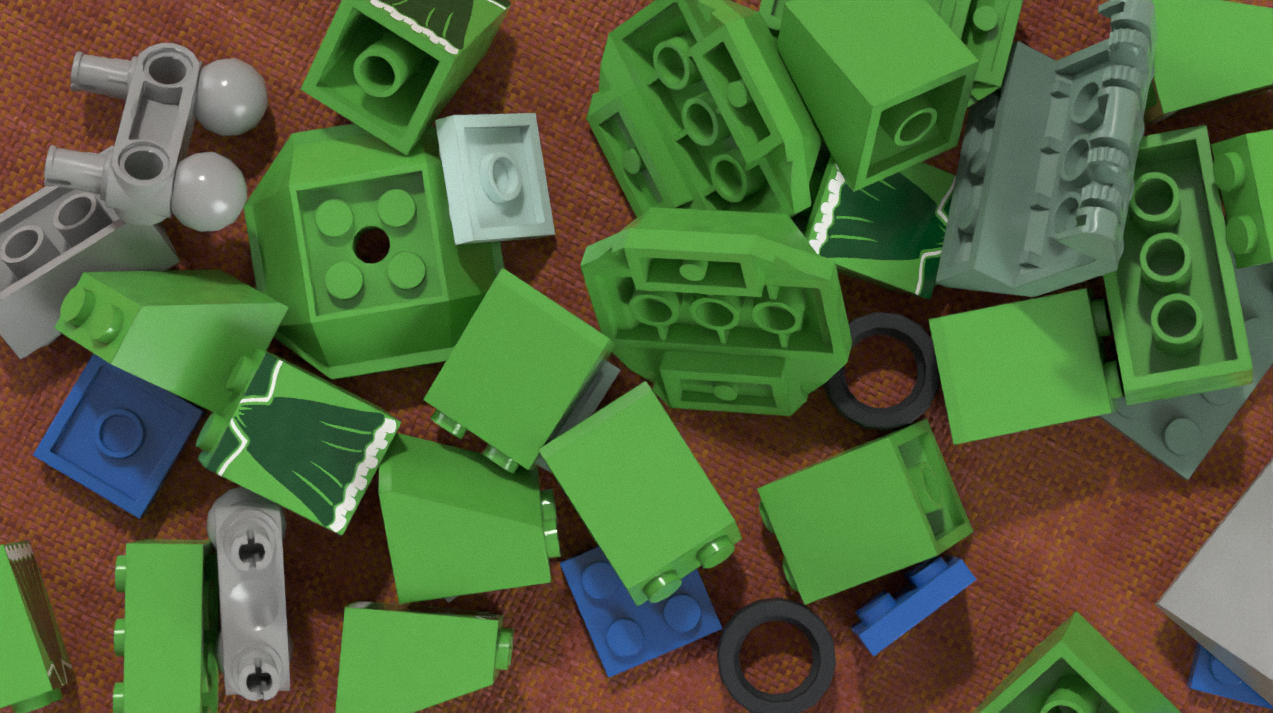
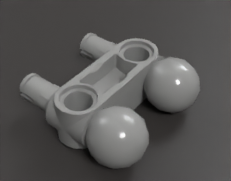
(148, 168)
(253, 638)

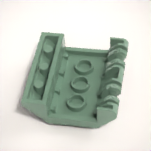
(1052, 164)

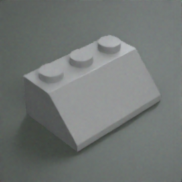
(49, 246)

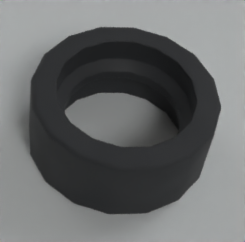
(927, 374)
(822, 651)

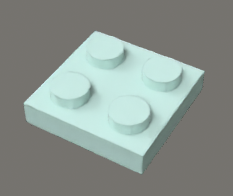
(494, 177)

